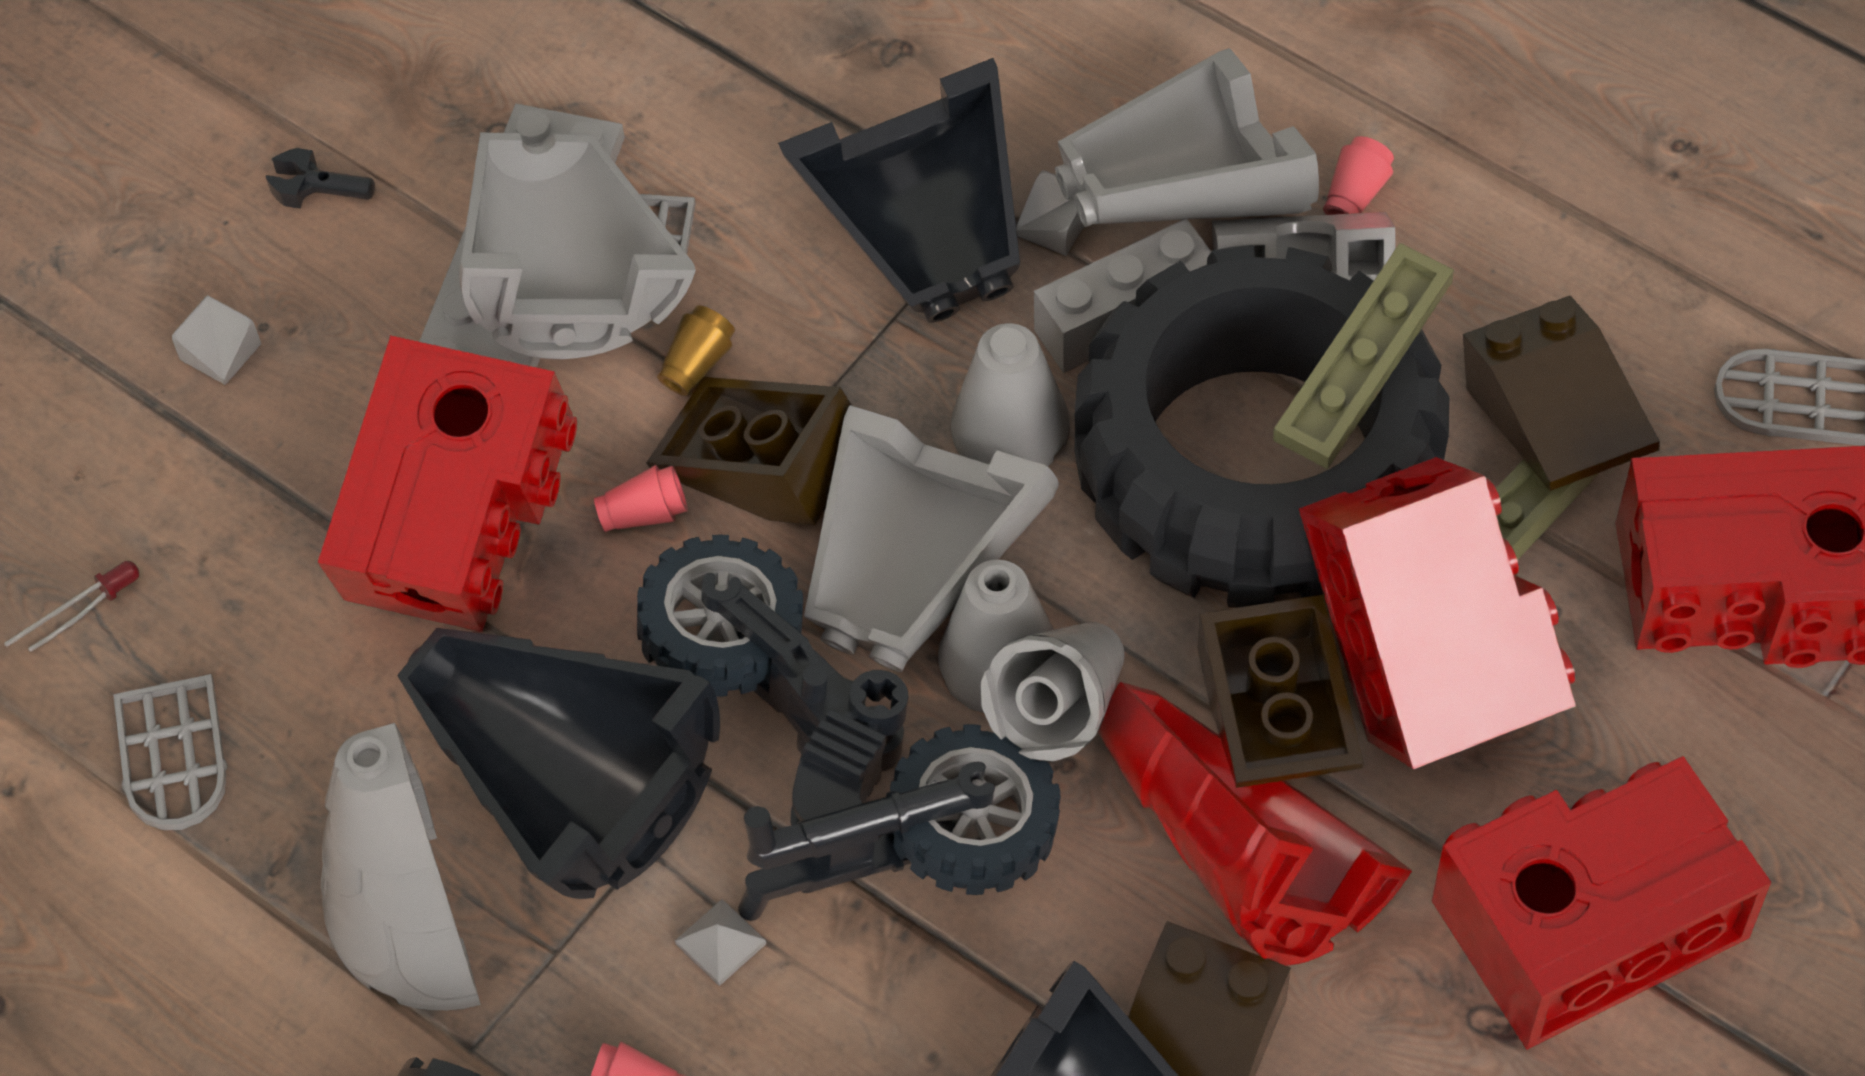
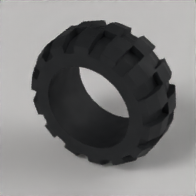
(1216, 323)

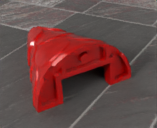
(1263, 851)

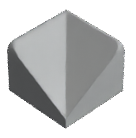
(1049, 216)
(216, 339)

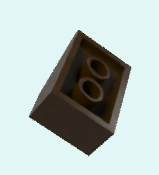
(1557, 392)
(758, 445)
(1278, 691)
(1208, 1004)

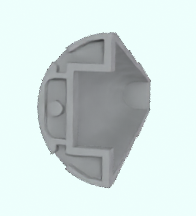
(383, 881)

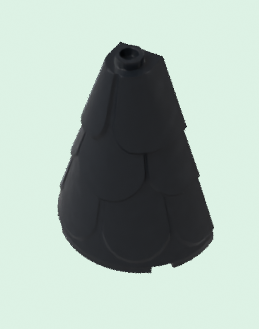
(569, 749)

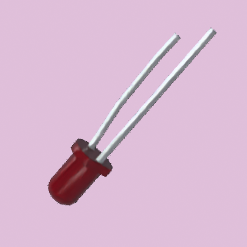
(109, 584)

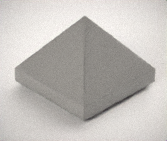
(720, 942)

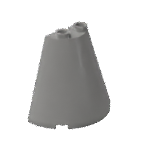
(1188, 154)
(564, 249)
(908, 532)

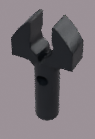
(311, 179)

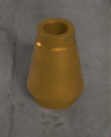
(695, 349)

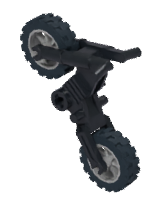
(938, 795)

